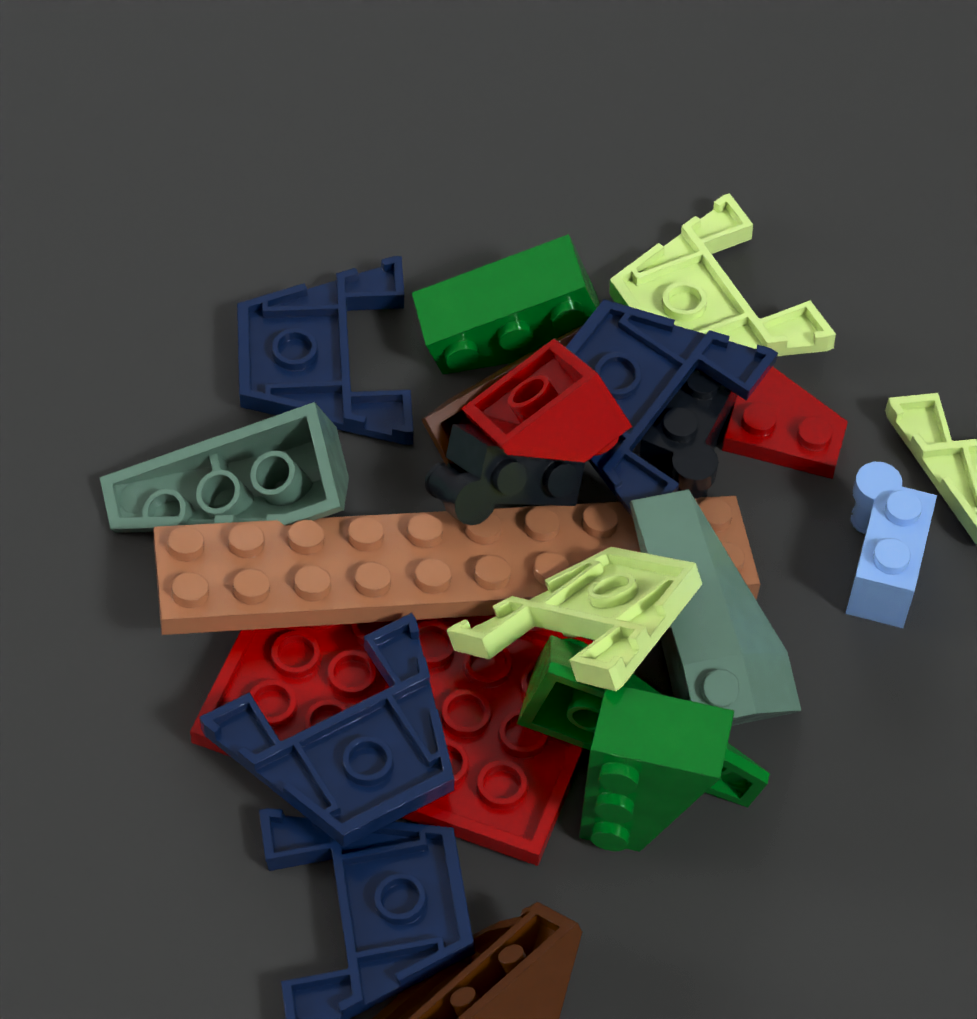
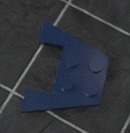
(298, 352)
(644, 366)
(360, 763)
(397, 909)

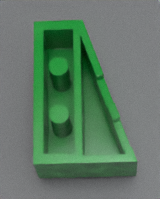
(506, 307)
(649, 765)

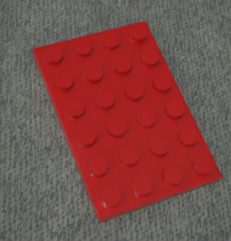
(505, 774)

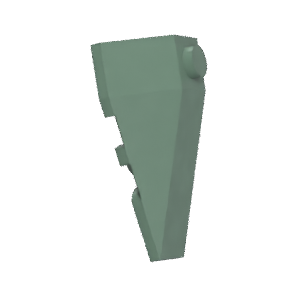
(261, 472)
(721, 641)

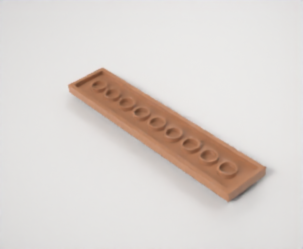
(391, 564)

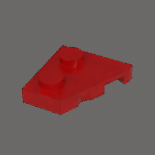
(786, 427)

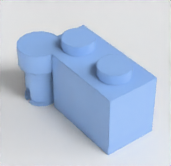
(893, 546)

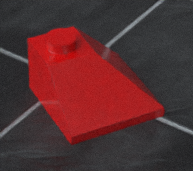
(550, 409)

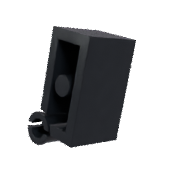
(687, 433)
(497, 478)

